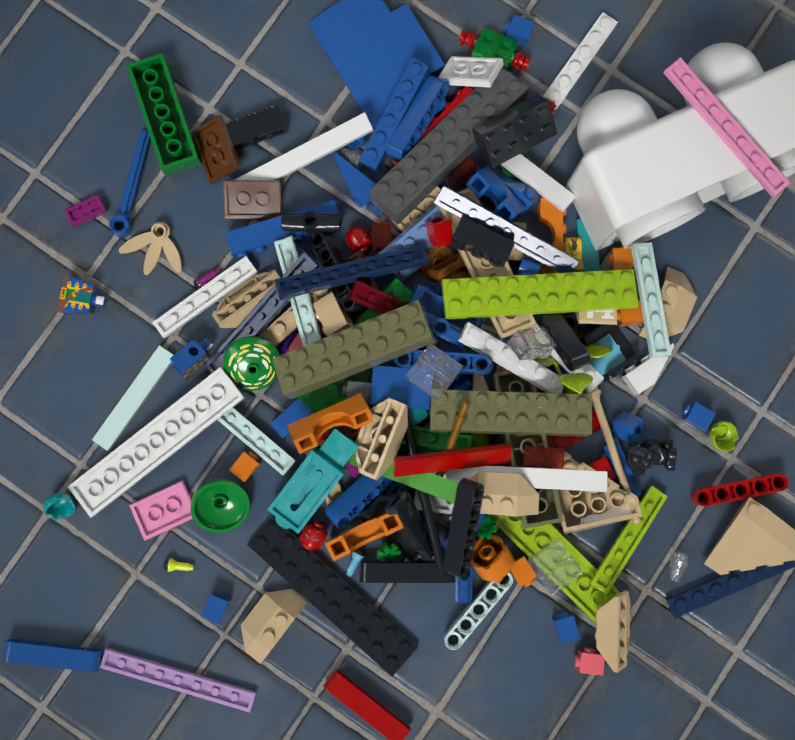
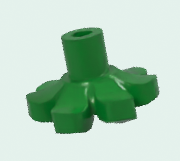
(487, 527)
(388, 552)

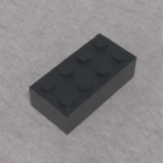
(514, 130)

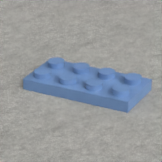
(414, 235)

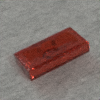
(543, 457)

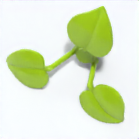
(576, 382)

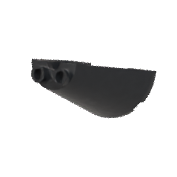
(414, 537)

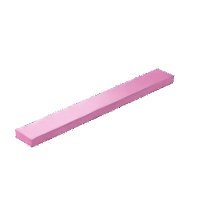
(726, 127)

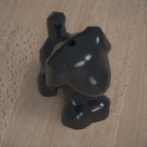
(651, 451)

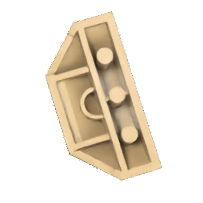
(243, 299)
(677, 301)
(381, 438)
(507, 494)
(270, 621)
(614, 631)

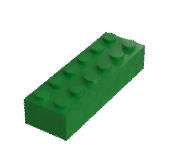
(163, 114)

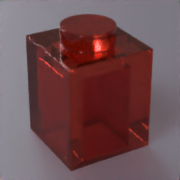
(380, 235)

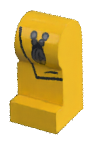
(574, 248)

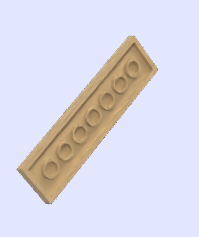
(503, 325)

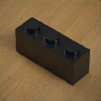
(256, 127)
(482, 242)

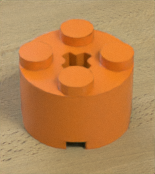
(492, 559)

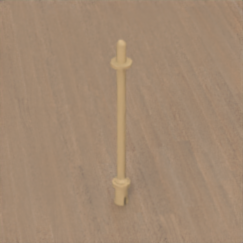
(610, 443)

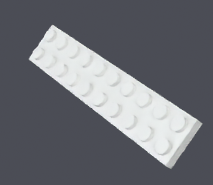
(156, 442)

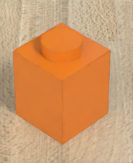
(245, 466)
(523, 572)

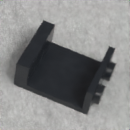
(629, 355)

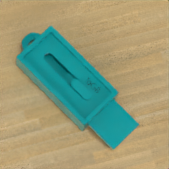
(313, 481)

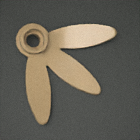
(157, 242)

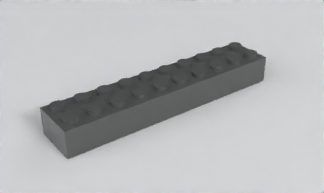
(444, 148)

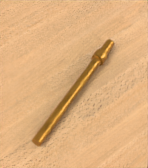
(459, 419)

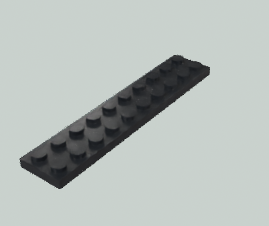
(333, 596)

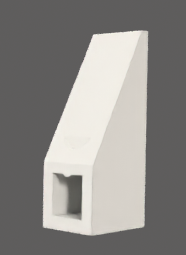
(645, 374)

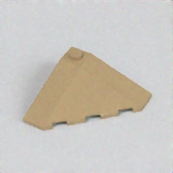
(594, 509)
(752, 540)

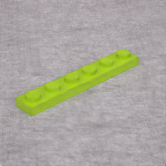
(627, 541)

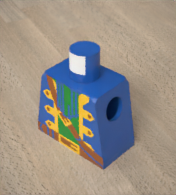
(79, 297)
(187, 364)

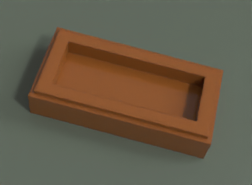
(446, 267)

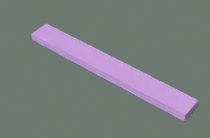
(178, 679)

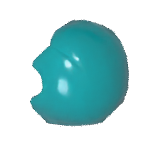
(59, 506)

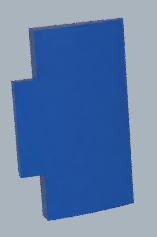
(373, 50)

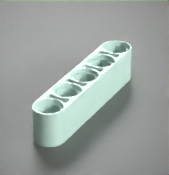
(476, 619)

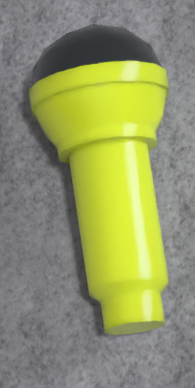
(172, 565)

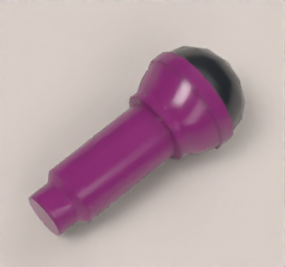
(203, 280)

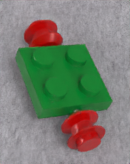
(494, 45)

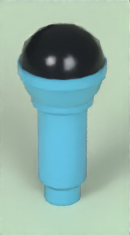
(357, 556)

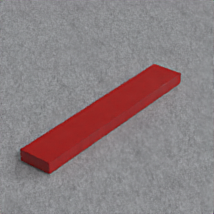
(451, 460)

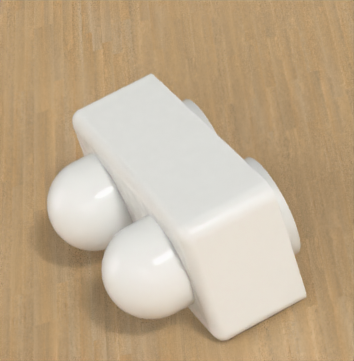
(656, 173)

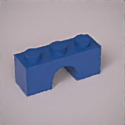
(488, 184)

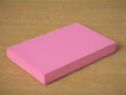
(162, 510)

